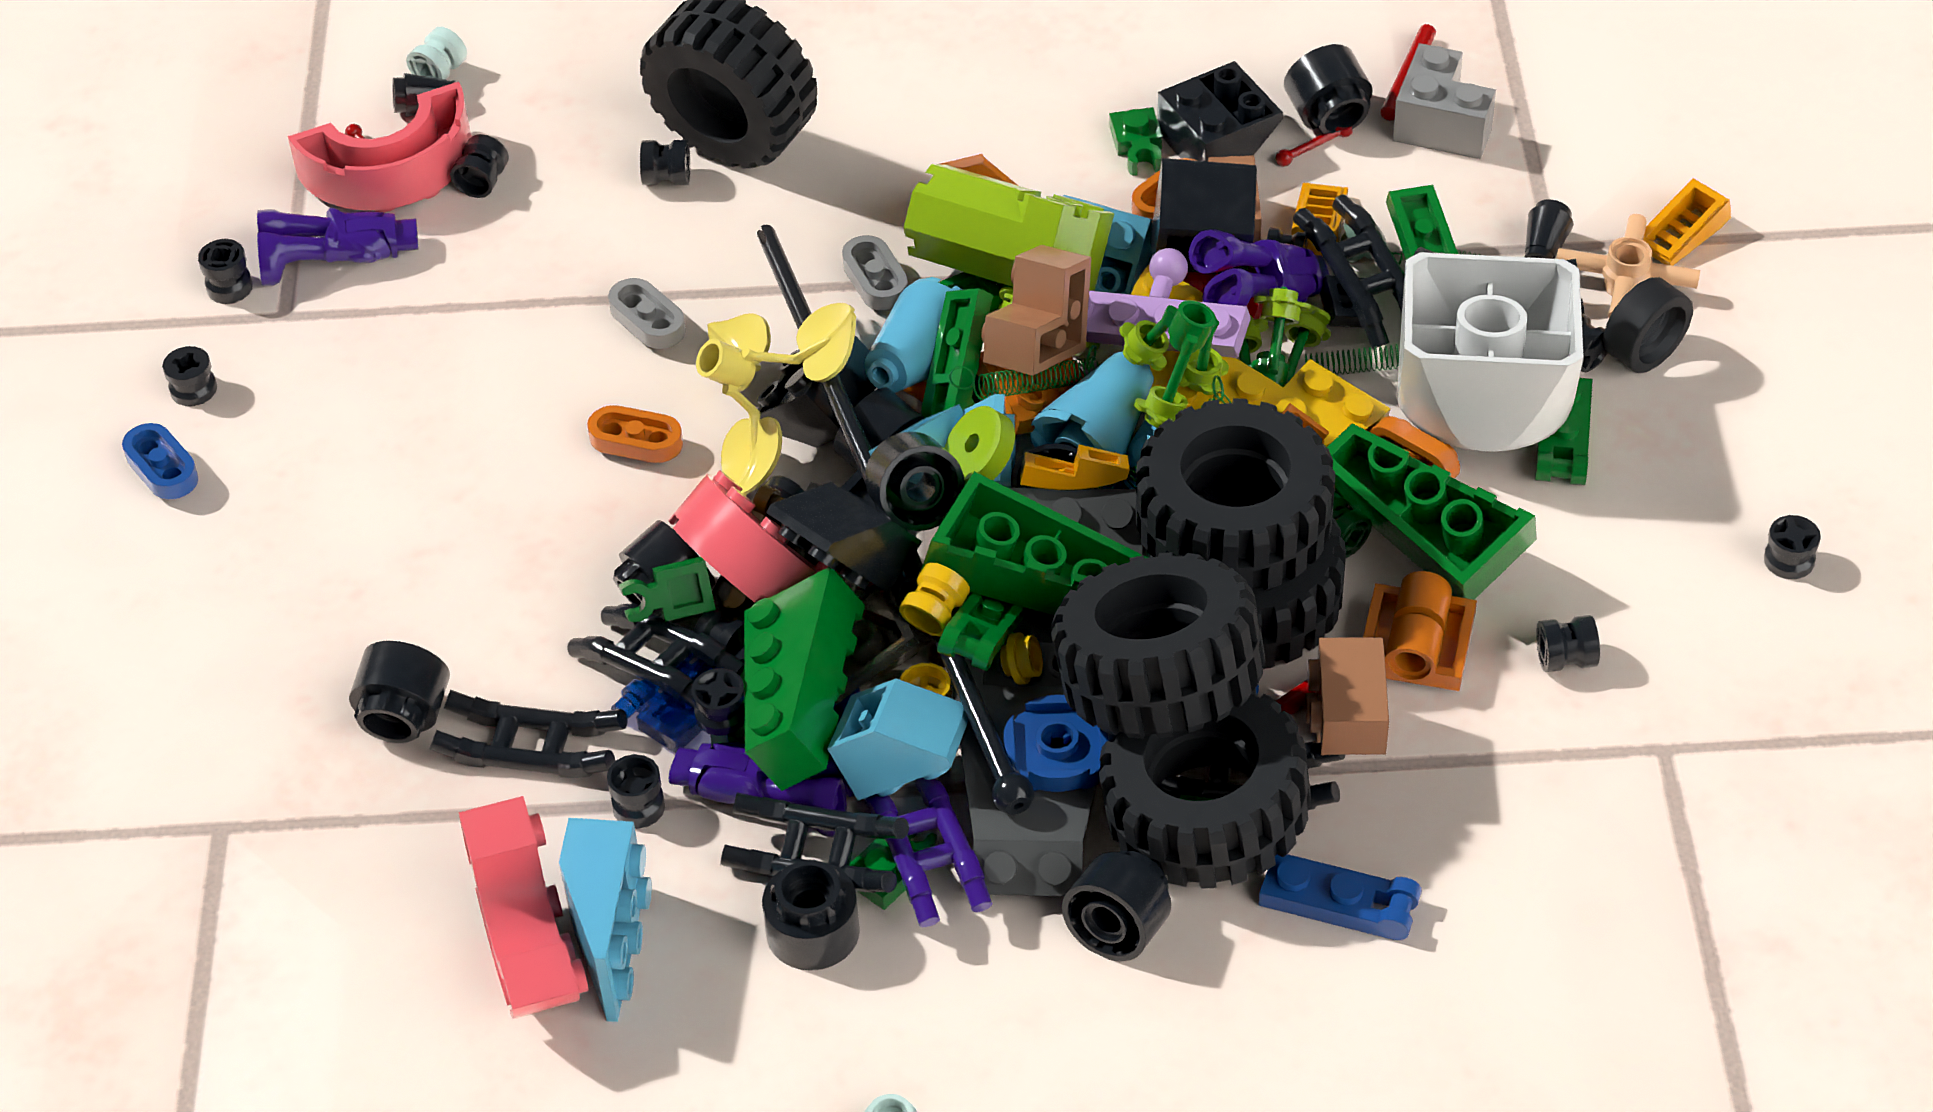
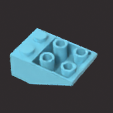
(604, 897)

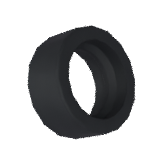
(1648, 324)

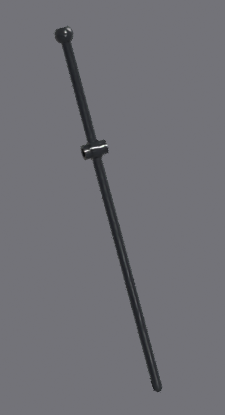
(1011, 790)

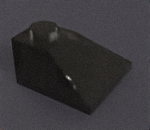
(882, 641)

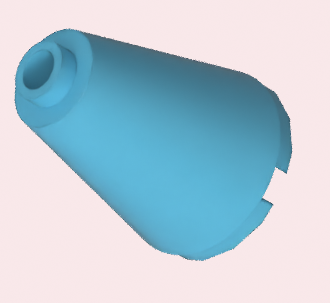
(908, 337)
(1097, 408)

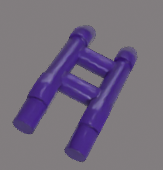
(954, 850)

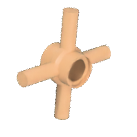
(1629, 263)

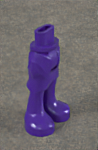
(333, 238)
(1275, 264)
(726, 769)

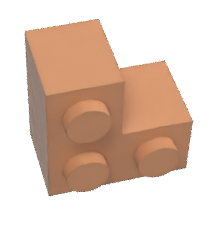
(1046, 313)
(1349, 696)

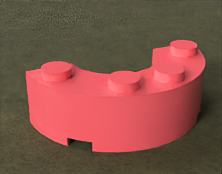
(386, 169)
(735, 543)
(518, 909)

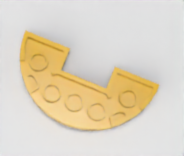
(1312, 389)

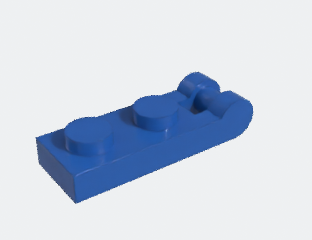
(1340, 896)

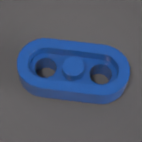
(160, 461)

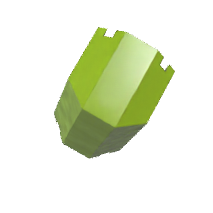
(986, 222)

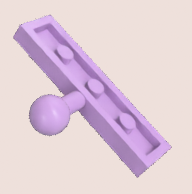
(1168, 268)

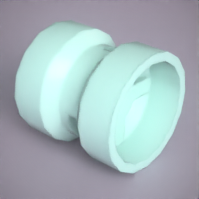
(438, 55)

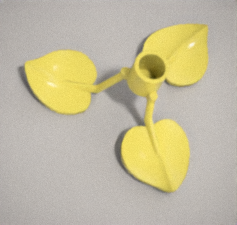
(734, 357)

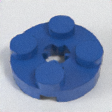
(1051, 768)

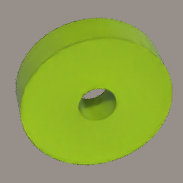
(982, 442)

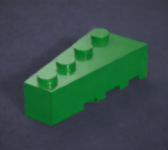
(1430, 514)
(1018, 547)
(795, 674)

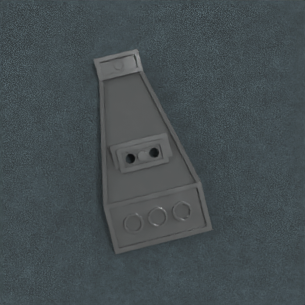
(1043, 845)

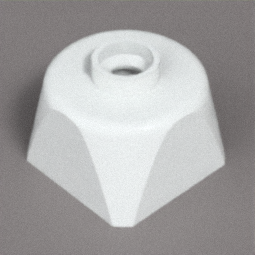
(1489, 348)

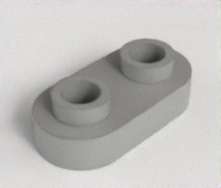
(874, 271)
(647, 313)

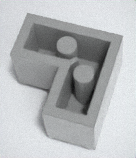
(1439, 109)

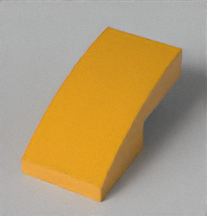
(1090, 470)

